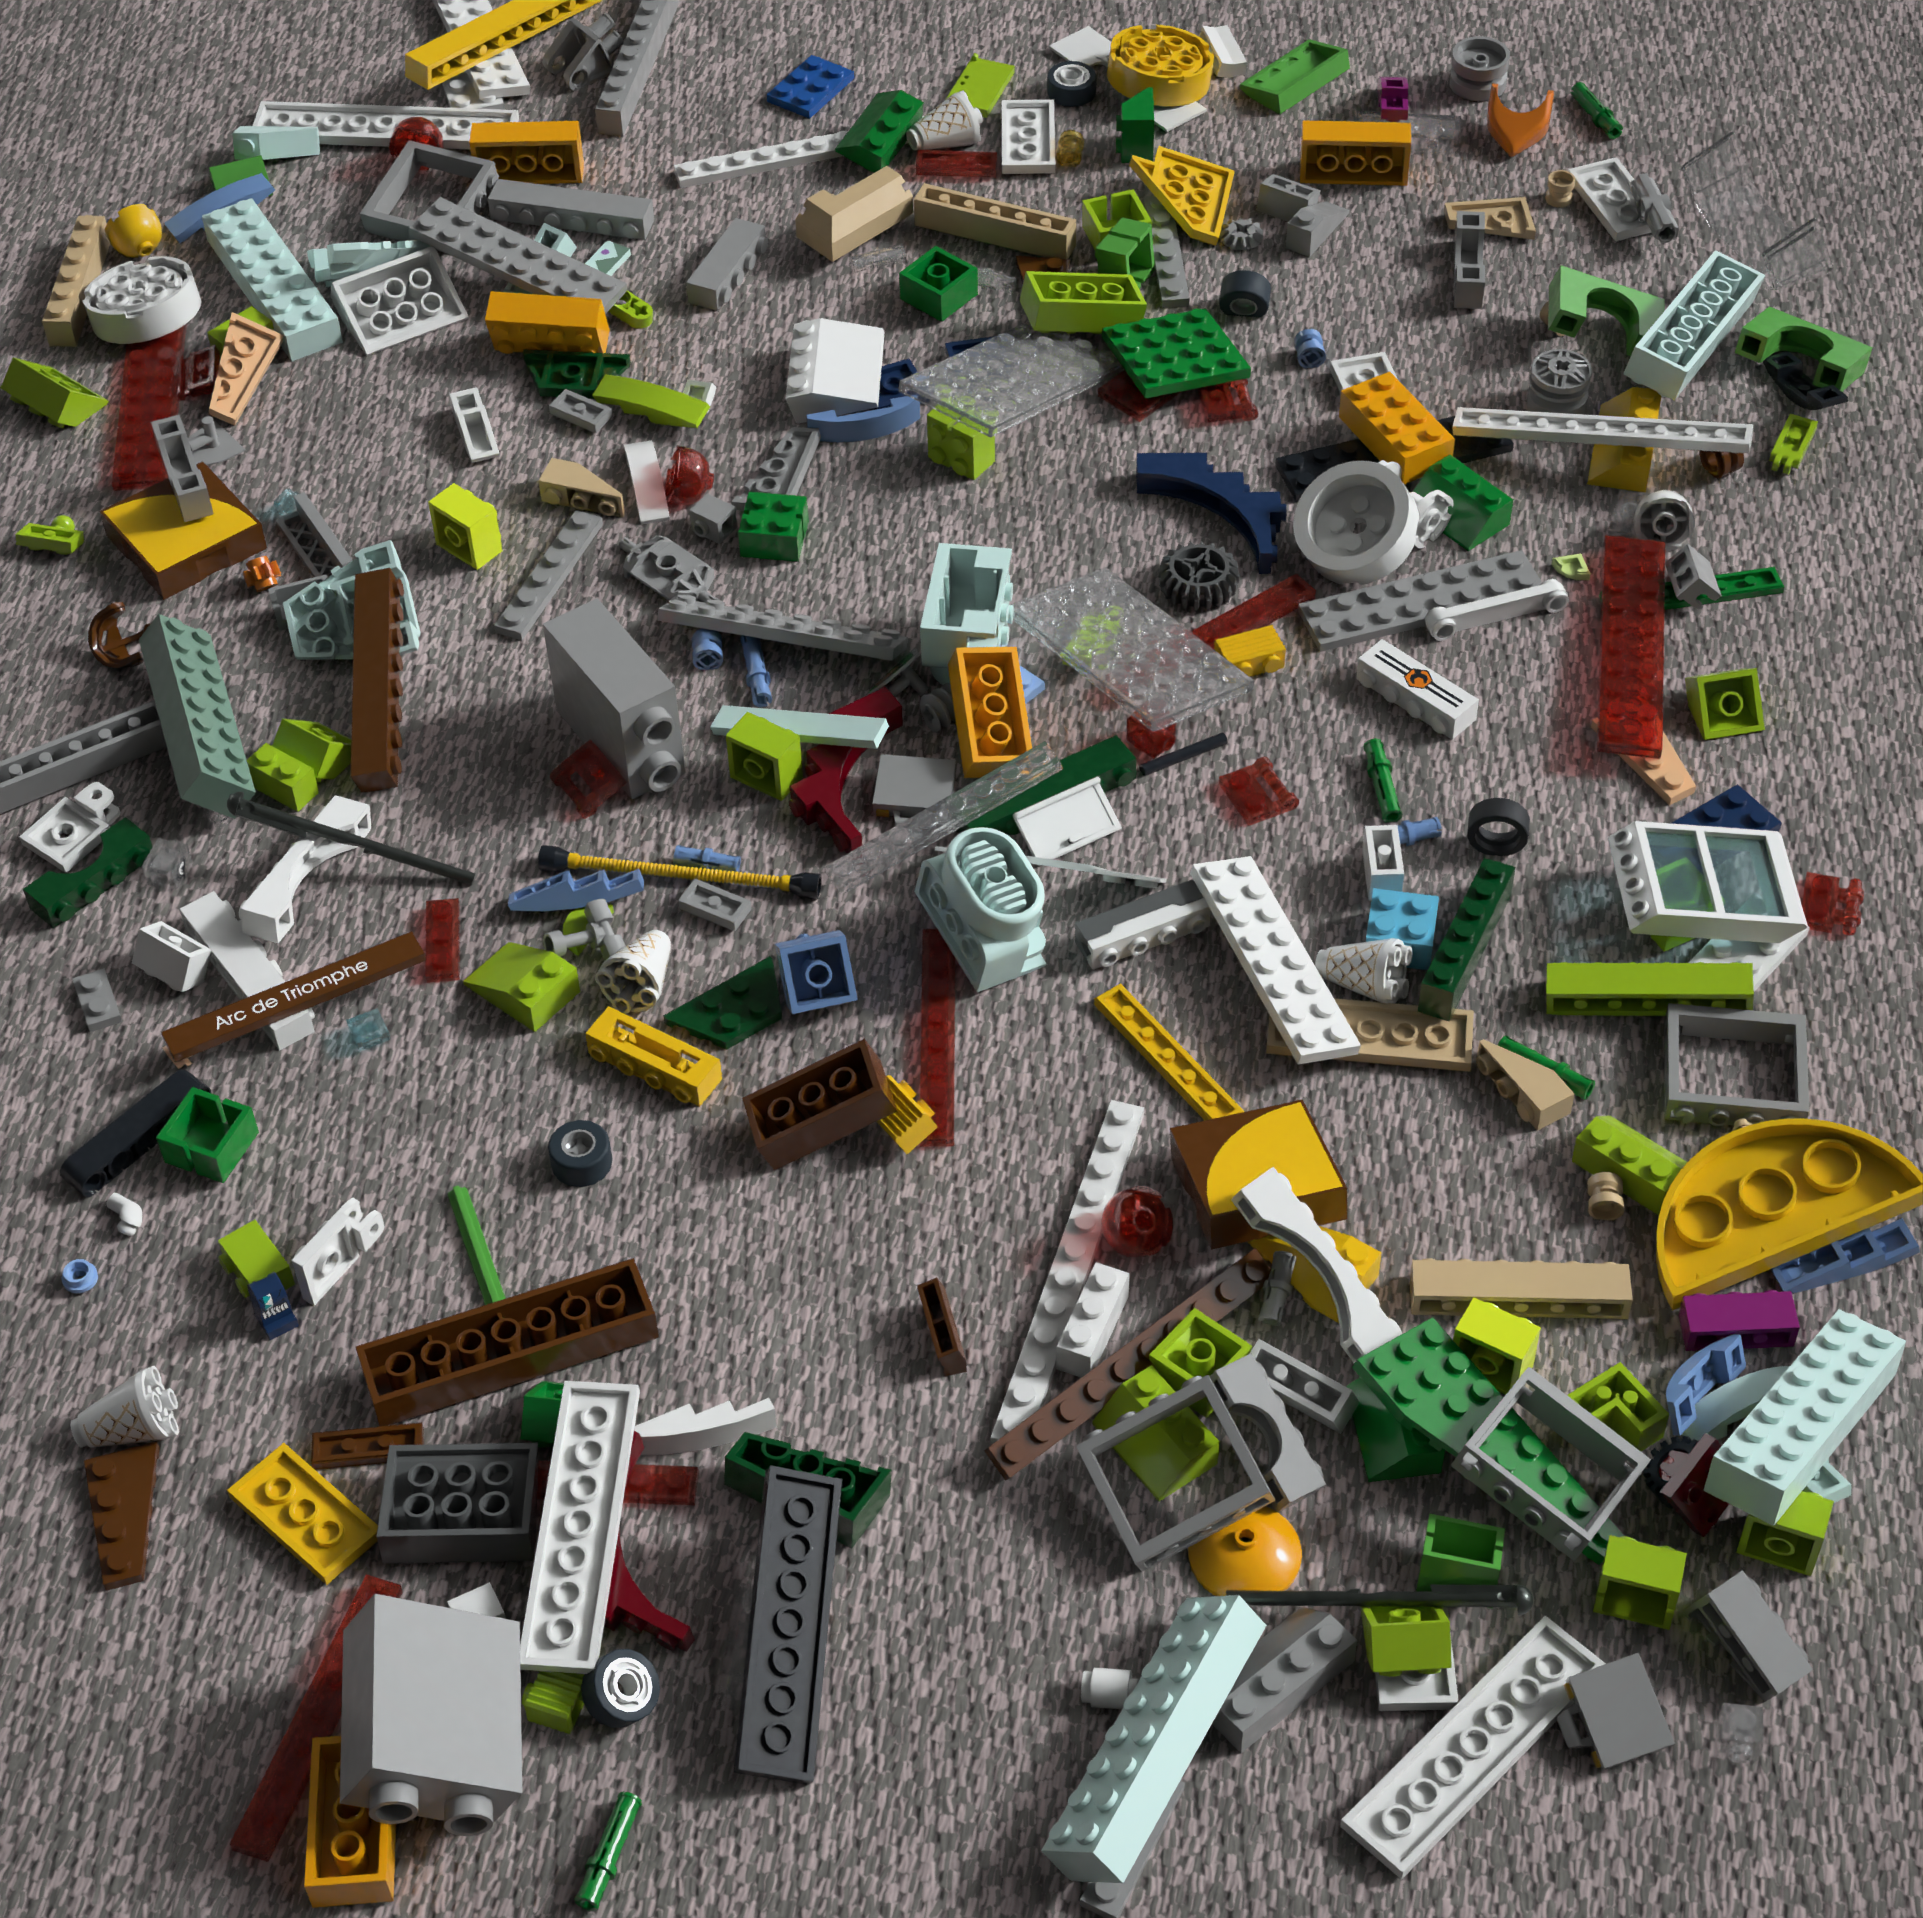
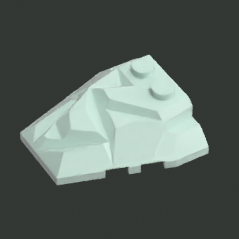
(351, 258)
(323, 613)

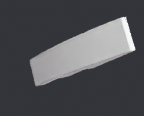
(686, 1431)

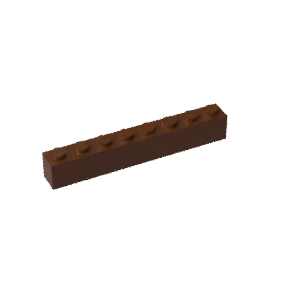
(376, 681)

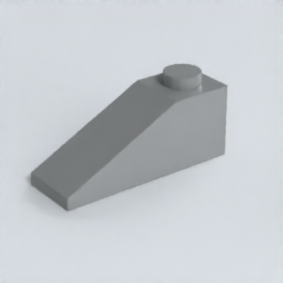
(1313, 226)

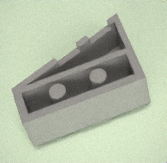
(1751, 1635)

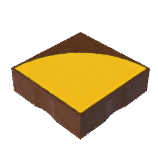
(177, 552)
(1231, 1151)

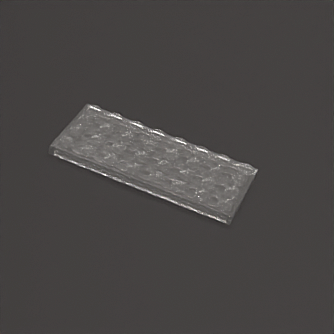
(1011, 378)
(1131, 649)

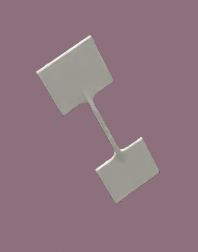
(1094, 49)
(1108, 876)

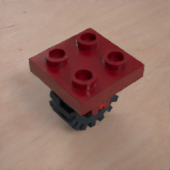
(1679, 1479)

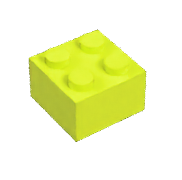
(465, 526)
(1497, 1342)

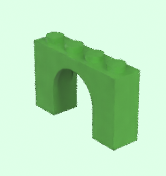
(1576, 291)
(1773, 331)

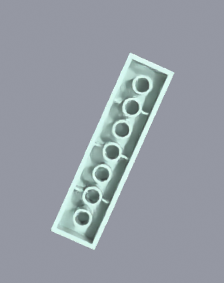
(272, 278)
(1693, 325)
(1804, 1417)
(1153, 1739)

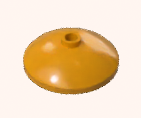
(1263, 1564)

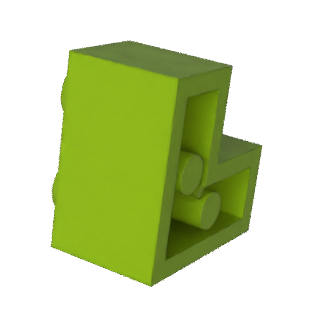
(1624, 1406)

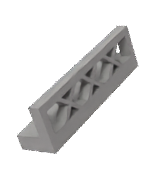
(319, 532)

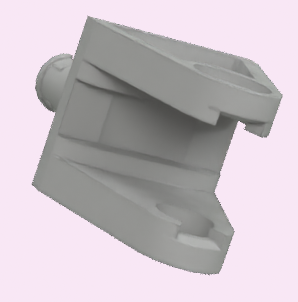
(584, 51)

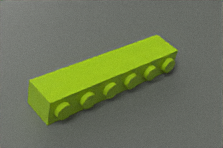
(1646, 987)

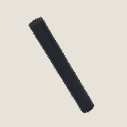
(1183, 754)

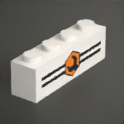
(1417, 689)

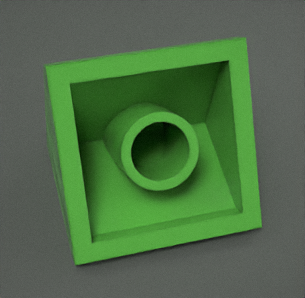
(234, 171)

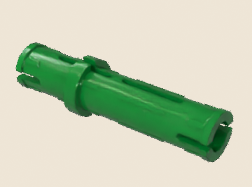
(1601, 116)
(1380, 770)
(1576, 1082)
(602, 1866)

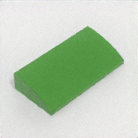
(1296, 75)

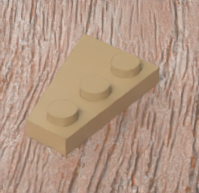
(1502, 216)

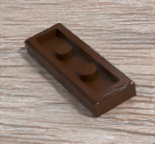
(361, 1445)

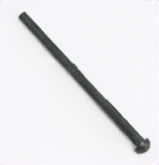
(299, 826)
(1441, 1596)

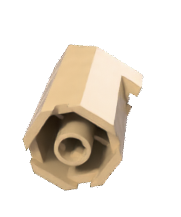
(854, 216)

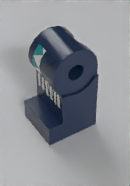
(272, 1306)

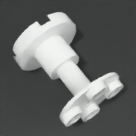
(1431, 509)

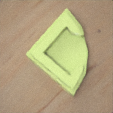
(1572, 567)

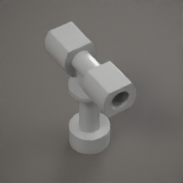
(597, 933)

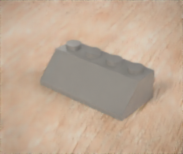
(1283, 1674)

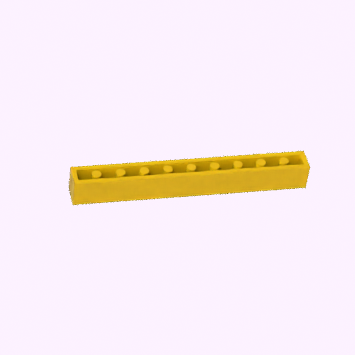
(486, 38)

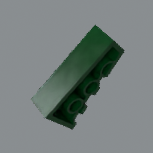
(862, 1489)

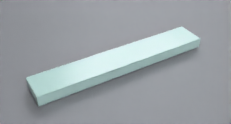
(812, 727)

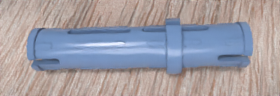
(756, 677)

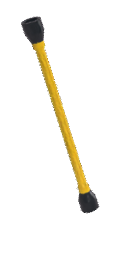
(802, 884)

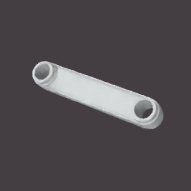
(1444, 622)

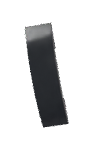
(1799, 388)

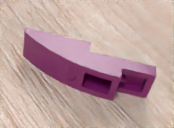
(1393, 98)

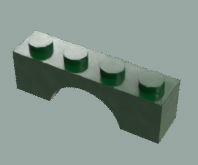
(59, 896)

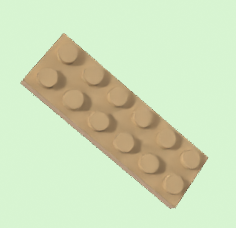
(1400, 1036)

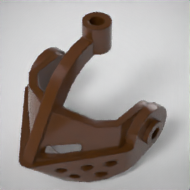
(107, 621)

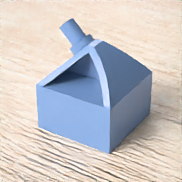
(816, 971)

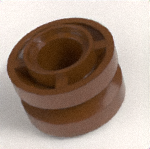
(1721, 463)

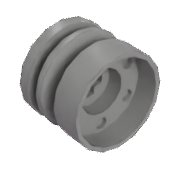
(1559, 382)

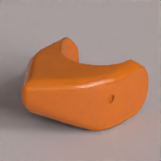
(1517, 130)

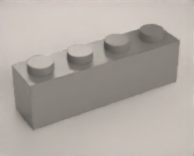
(727, 264)

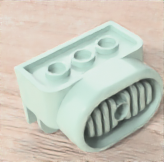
(965, 604)
(985, 906)

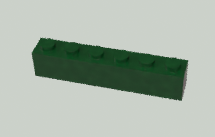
(1106, 759)
(1466, 939)

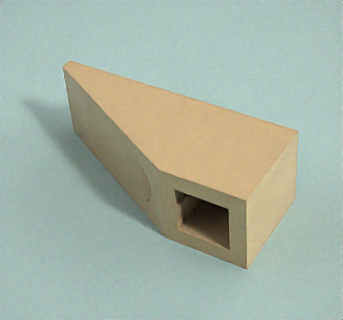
(577, 487)
(1533, 1088)

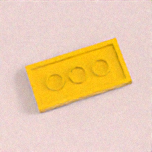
(304, 1513)

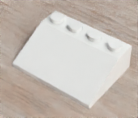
(398, 301)
(834, 367)

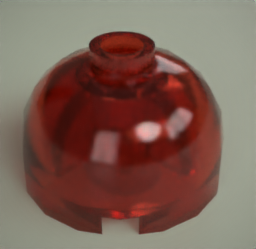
(417, 130)
(687, 477)
(1137, 1222)

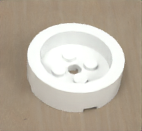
(142, 300)
(1349, 496)

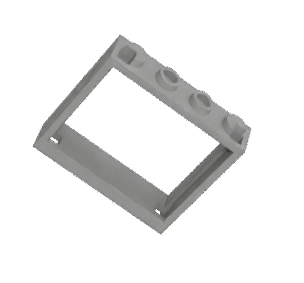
(414, 155)
(1733, 1025)
(1577, 1428)
(1201, 1524)

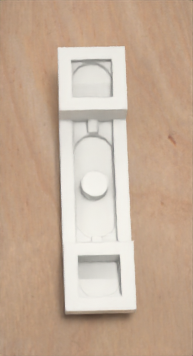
(647, 482)

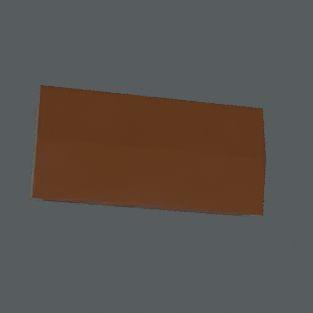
(932, 1294)

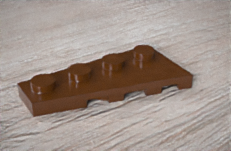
(121, 1510)

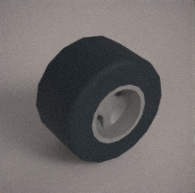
(1245, 294)
(580, 1153)

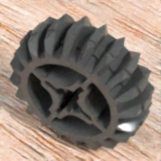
(1198, 576)

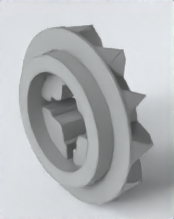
(1241, 240)

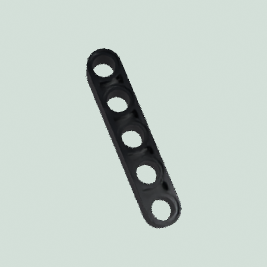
(127, 1136)

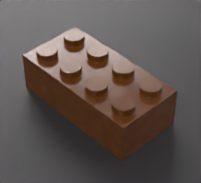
(819, 1104)

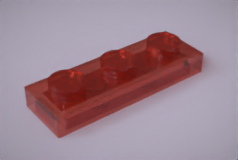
(956, 163)
(442, 940)

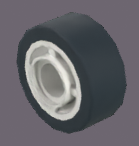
(1071, 83)
(639, 1685)

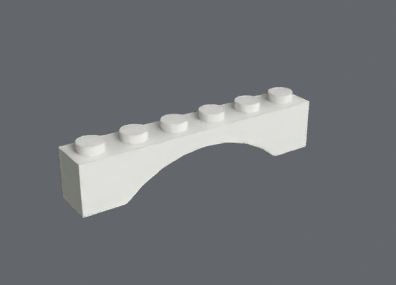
(269, 908)
(1276, 1210)

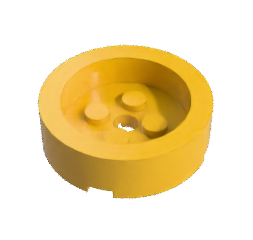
(1160, 58)

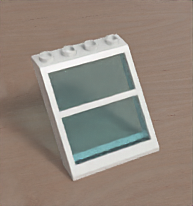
(1706, 882)

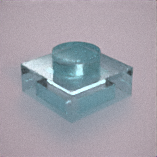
(368, 1029)

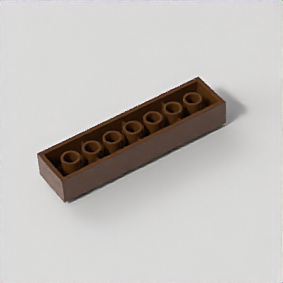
(507, 1342)

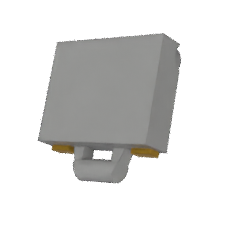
(911, 785)
(1616, 1712)

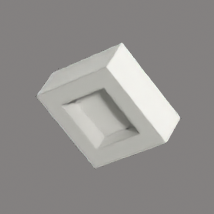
(700, 390)

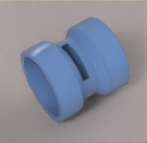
(1309, 348)
(707, 649)

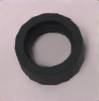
(1501, 811)

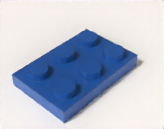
(810, 86)

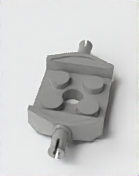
(686, 577)

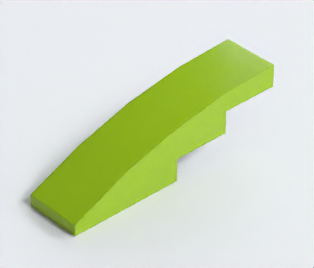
(652, 400)

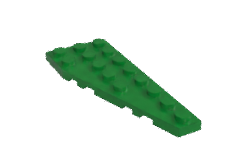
(1447, 1398)

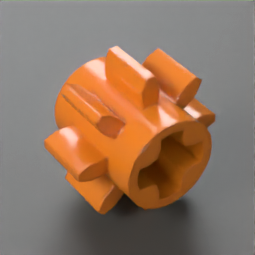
(261, 573)

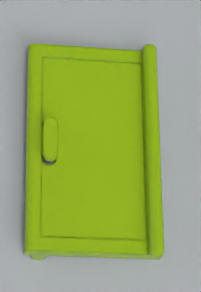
(983, 82)

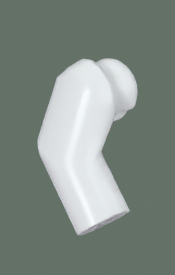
(129, 1213)

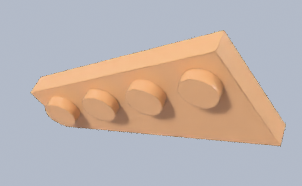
(242, 365)
(1664, 775)

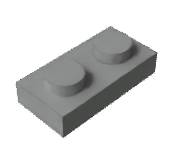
(580, 411)
(714, 904)
(97, 1000)

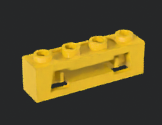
(653, 1057)

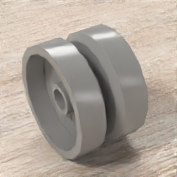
(1477, 65)

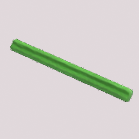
(475, 1245)

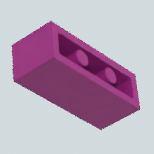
(1760, 1318)

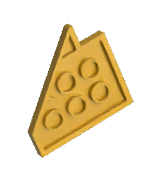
(1189, 190)

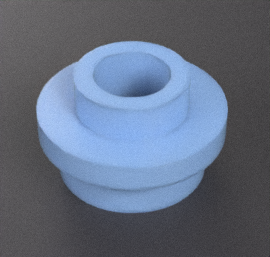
(79, 1268)

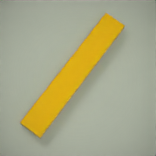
(1165, 1054)

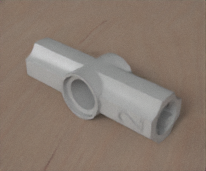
(1654, 208)

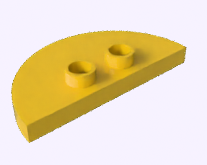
(1773, 1198)

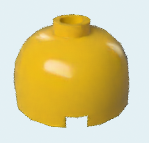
(134, 231)

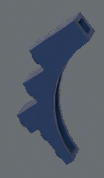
(1224, 493)

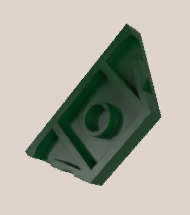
(572, 371)
(732, 1008)

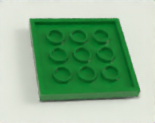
(1175, 352)

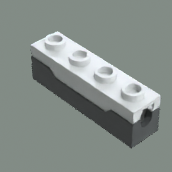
(1142, 924)

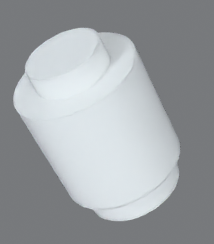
(1107, 1687)

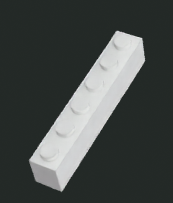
(242, 962)

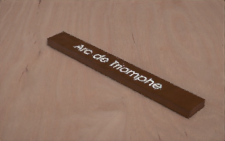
(293, 996)

